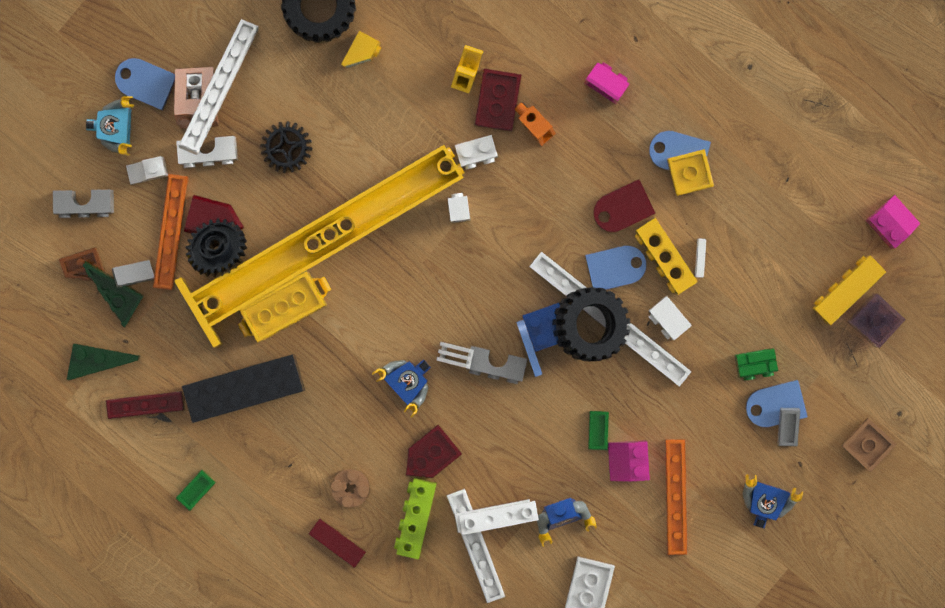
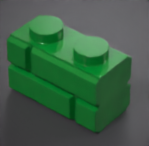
(756, 363)

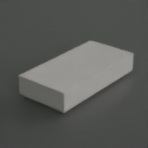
(133, 273)
(788, 427)

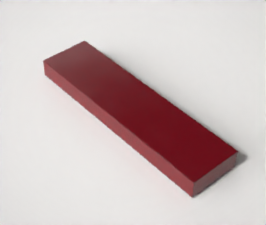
(145, 405)

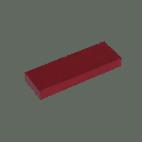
(337, 542)

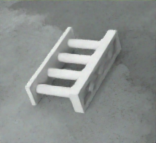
(496, 516)

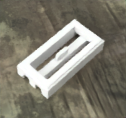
(700, 258)
(443, 352)

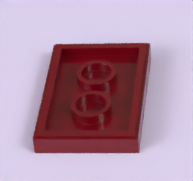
(498, 100)

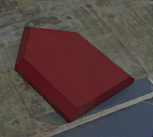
(205, 209)
(431, 454)

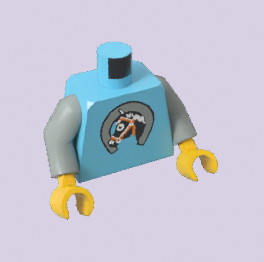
(113, 125)

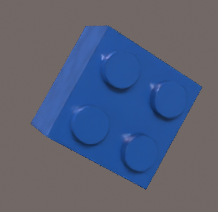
(541, 328)

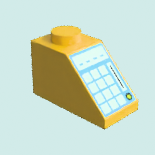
(361, 50)

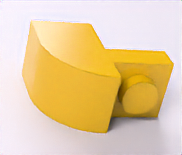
(467, 69)

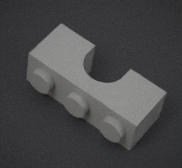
(100, 203)
(512, 370)

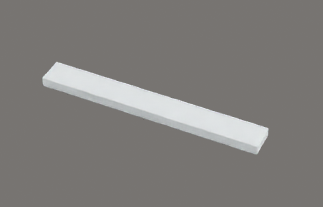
(218, 87)

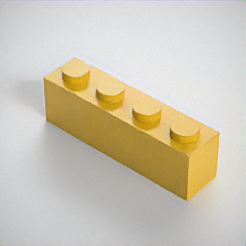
(849, 290)

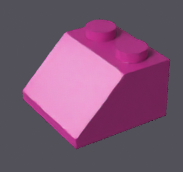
(606, 82)
(893, 222)
(628, 461)

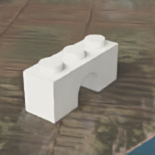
(224, 151)

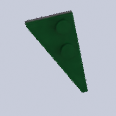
(122, 300)
(89, 360)

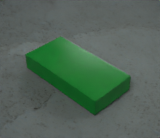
(598, 430)
(195, 490)

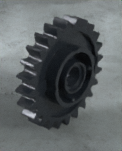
(202, 247)

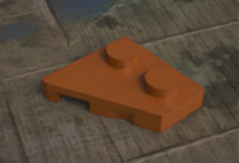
(73, 264)

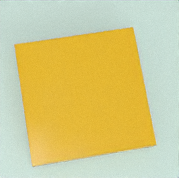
(690, 172)

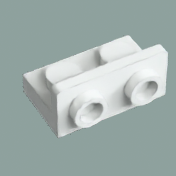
(476, 151)

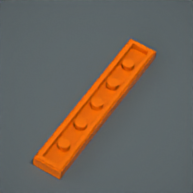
(170, 232)
(676, 497)

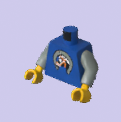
(406, 381)
(767, 501)
(562, 514)

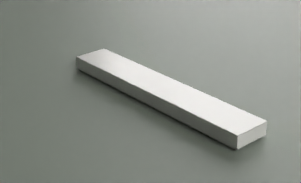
(478, 551)

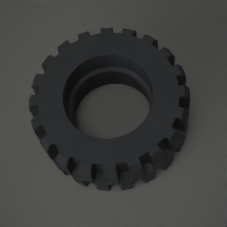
(318, 31)
(615, 320)

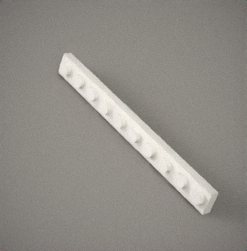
(636, 339)

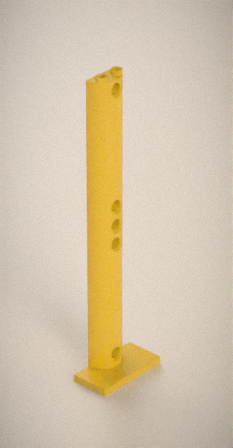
(292, 255)

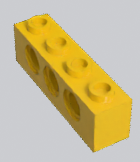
(686, 277)

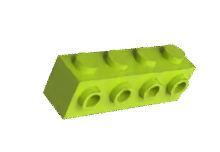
(416, 518)

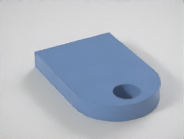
(146, 82)
(675, 145)
(613, 267)
(529, 348)
(772, 399)

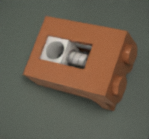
(184, 86)

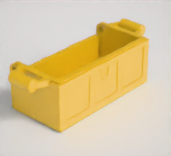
(283, 306)

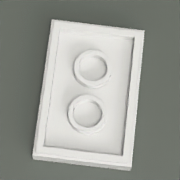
(589, 584)

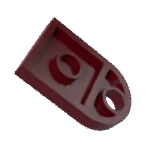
(624, 207)

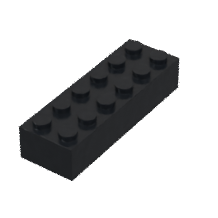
(243, 388)

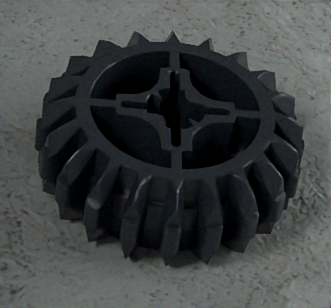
(277, 149)

